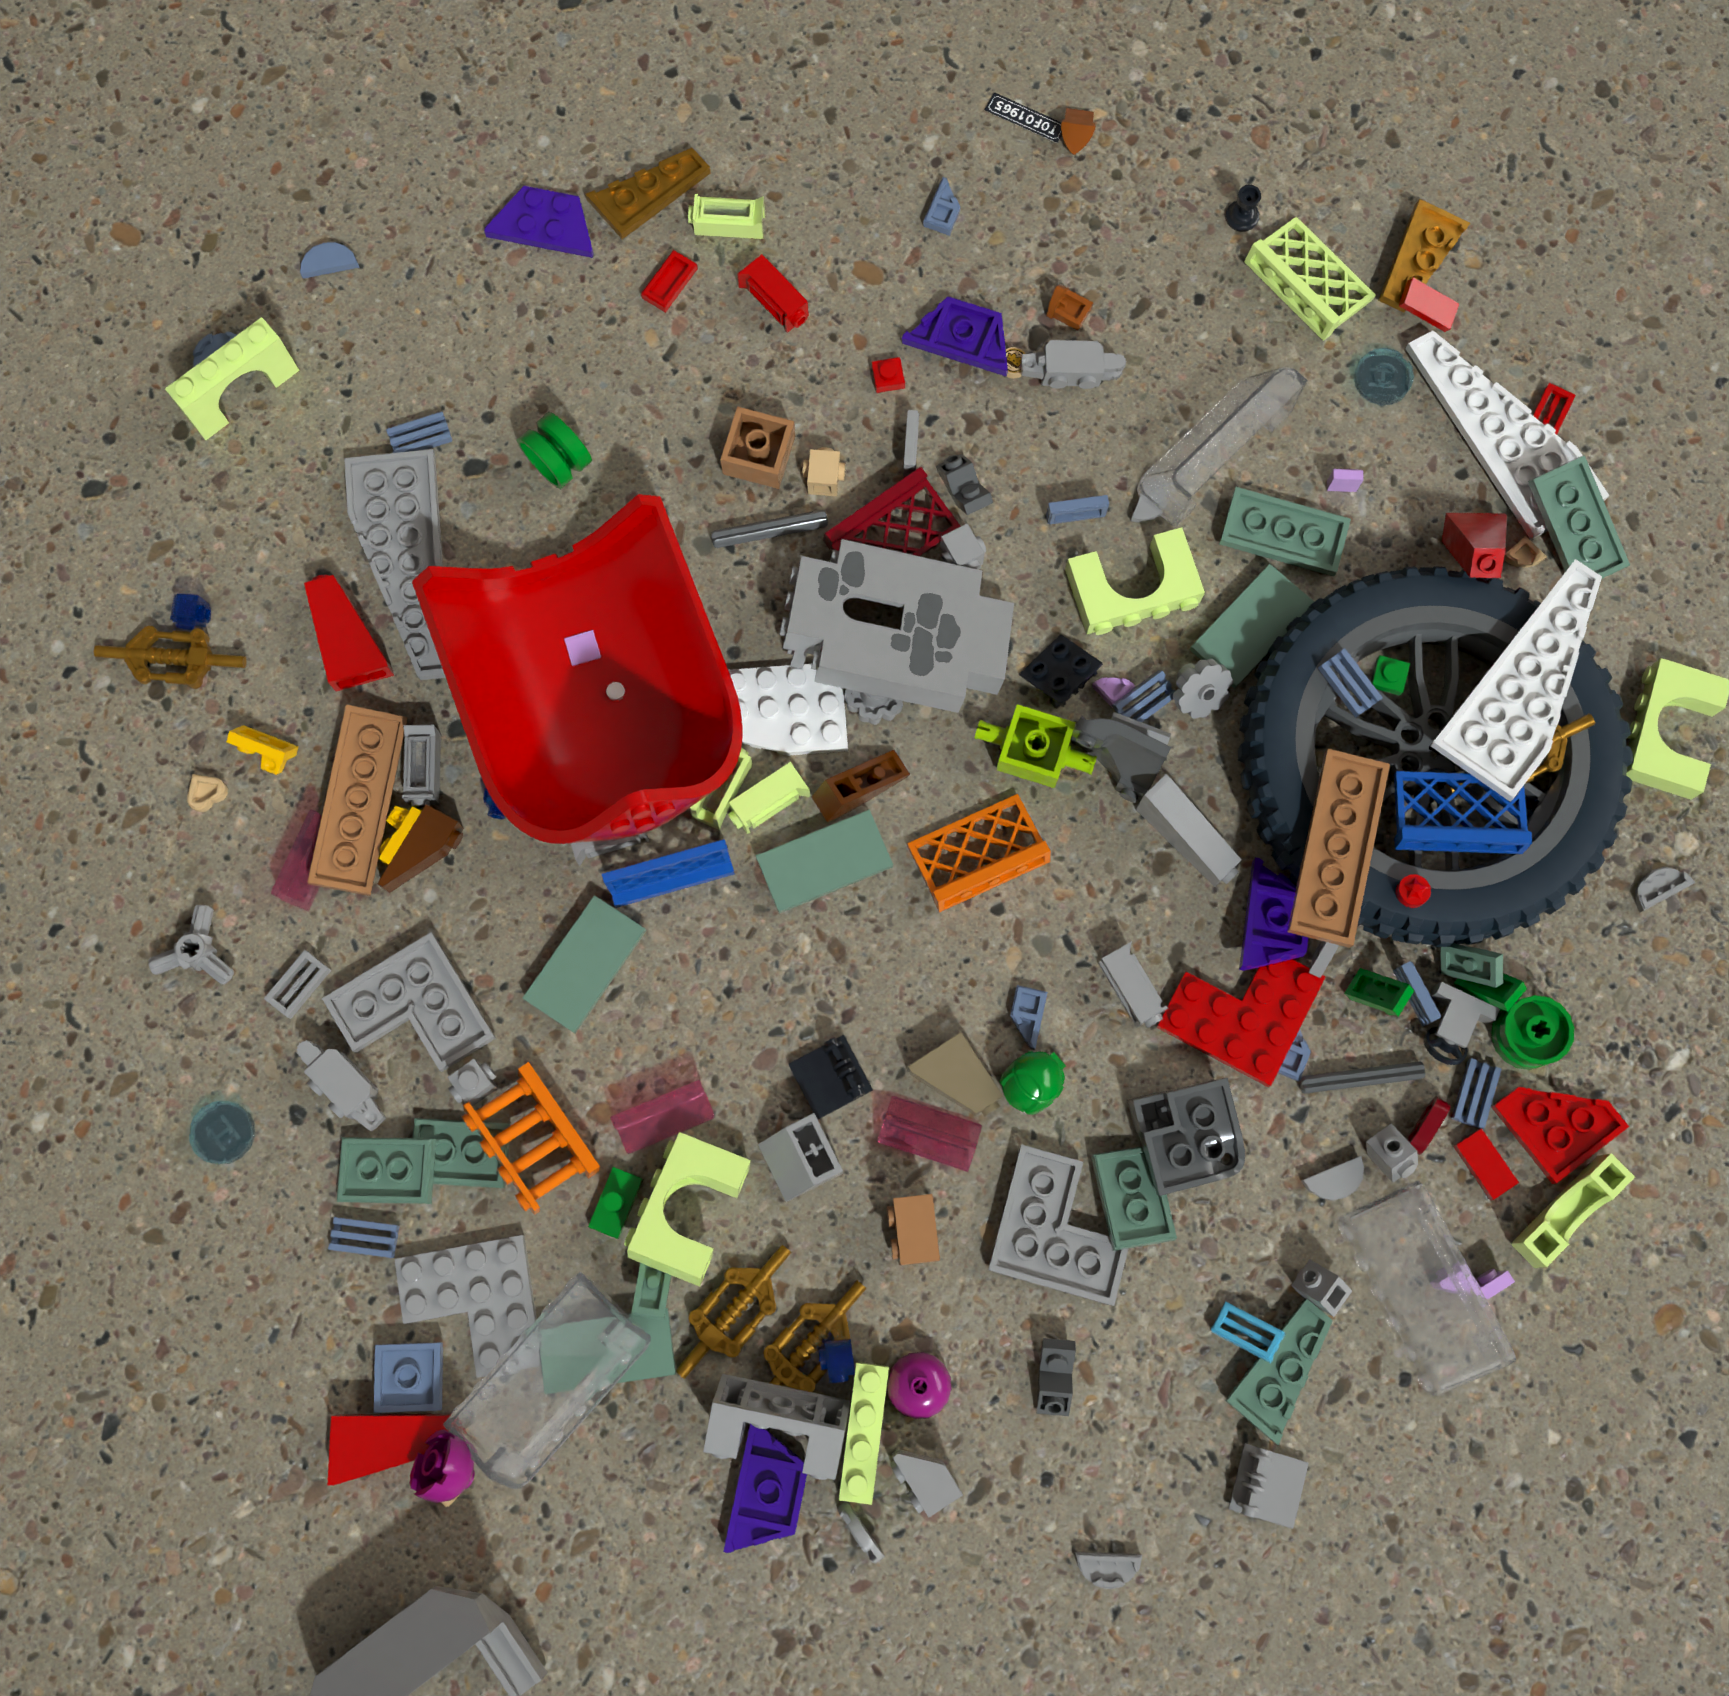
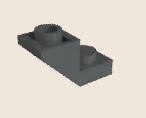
(963, 484)
(1055, 1377)

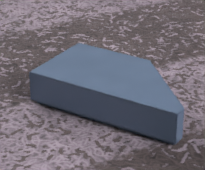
(943, 210)
(1028, 1013)
(1296, 1058)

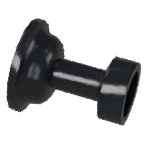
(1243, 213)

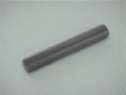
(769, 528)
(1362, 1077)

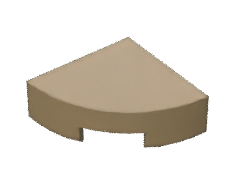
(1524, 554)

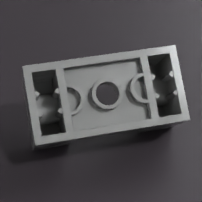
(780, 1408)

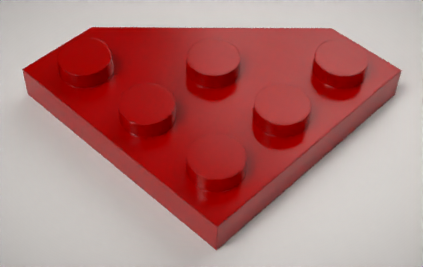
(1558, 1127)

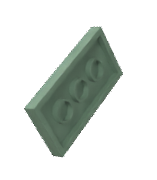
(1578, 518)
(1285, 531)

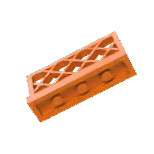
(984, 877)

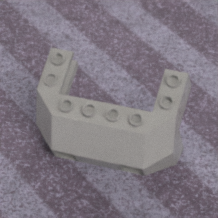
(428, 1639)

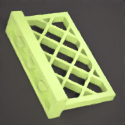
(1295, 288)

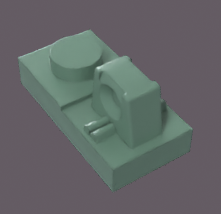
(1472, 964)
(651, 1293)

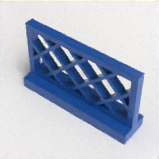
(1452, 837)
(669, 873)

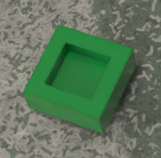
(1390, 675)

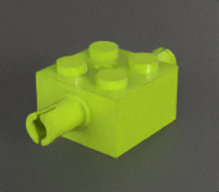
(1038, 765)

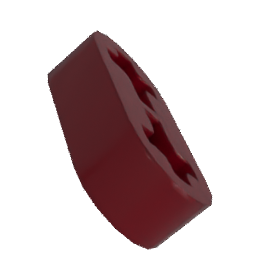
(1428, 1124)

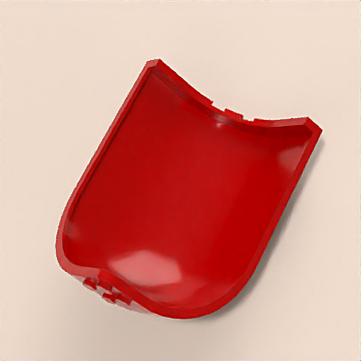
(545, 731)

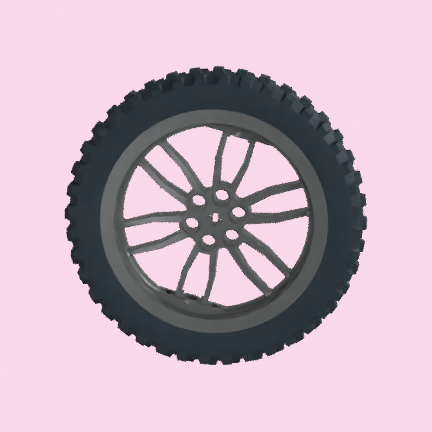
(1479, 617)

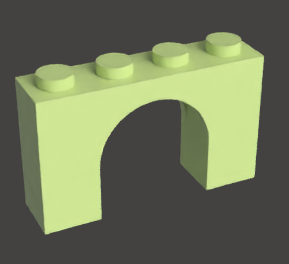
(200, 388)
(1104, 608)
(1653, 761)
(687, 1163)

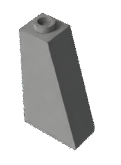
(1188, 831)

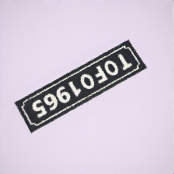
(1024, 117)

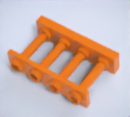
(545, 1110)

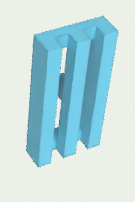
(1272, 1345)

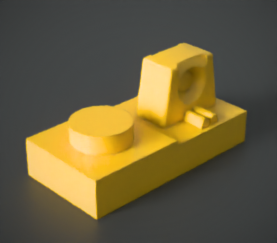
(273, 750)
(402, 821)

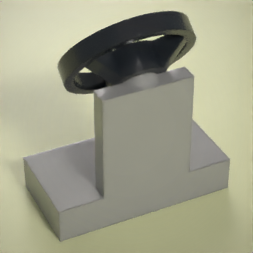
(1457, 1022)

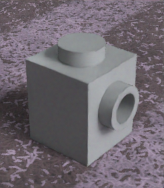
(963, 548)
(472, 1082)
(1392, 1153)
(1321, 1287)

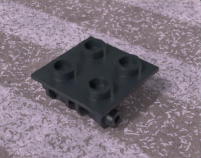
(1061, 670)
(830, 1077)

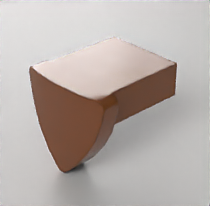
(1077, 129)
(1068, 307)

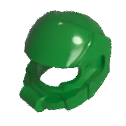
(1033, 1081)

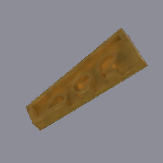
(639, 198)
(1422, 249)

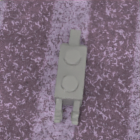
(1072, 364)
(342, 1083)

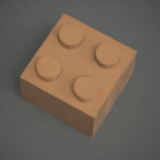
(758, 447)
(915, 1230)

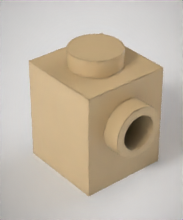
(823, 471)

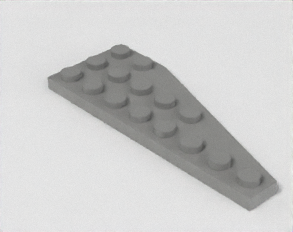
(398, 525)

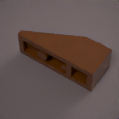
(858, 785)
(424, 845)

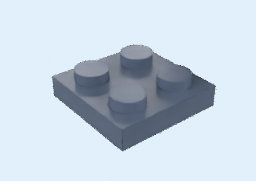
(408, 1377)

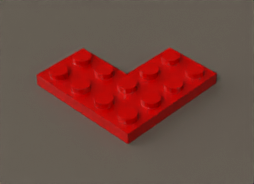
(1247, 1032)

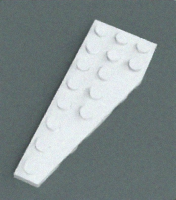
(1496, 427)
(1517, 705)
(784, 710)

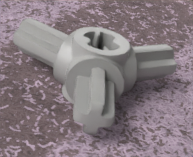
(206, 955)

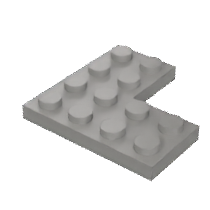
(415, 987)
(1035, 1235)
(482, 1279)

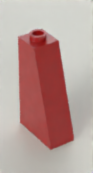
(1477, 542)
(343, 639)
(377, 1442)

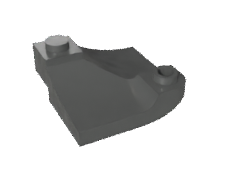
(1125, 753)
(1188, 1135)

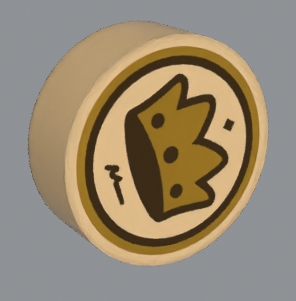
(1013, 357)

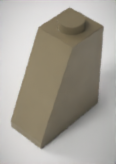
(958, 1076)

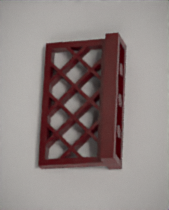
(884, 505)

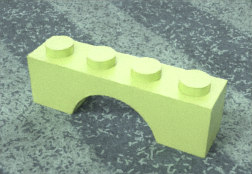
(1557, 1222)
(864, 1433)

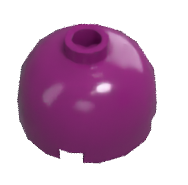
(901, 1386)
(443, 1469)

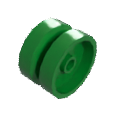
(554, 450)
(1533, 1033)

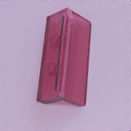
(293, 878)
(663, 1117)
(930, 1133)

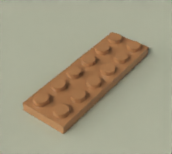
(357, 800)
(1338, 848)

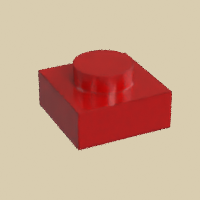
(888, 375)

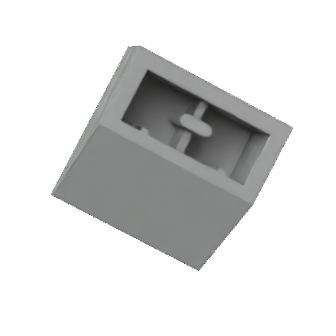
(800, 1157)
(929, 1480)

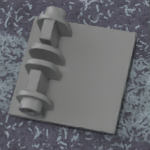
(1268, 1486)

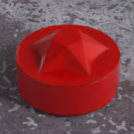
(1413, 891)

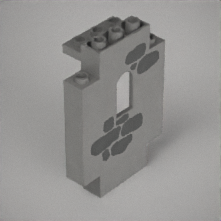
(945, 636)

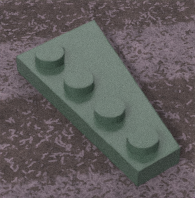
(1270, 1390)

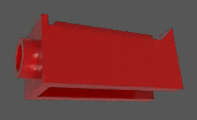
(774, 293)

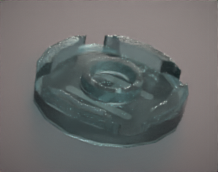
(1383, 376)
(222, 1132)

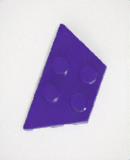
(543, 221)
(962, 334)
(1268, 919)
(766, 1492)

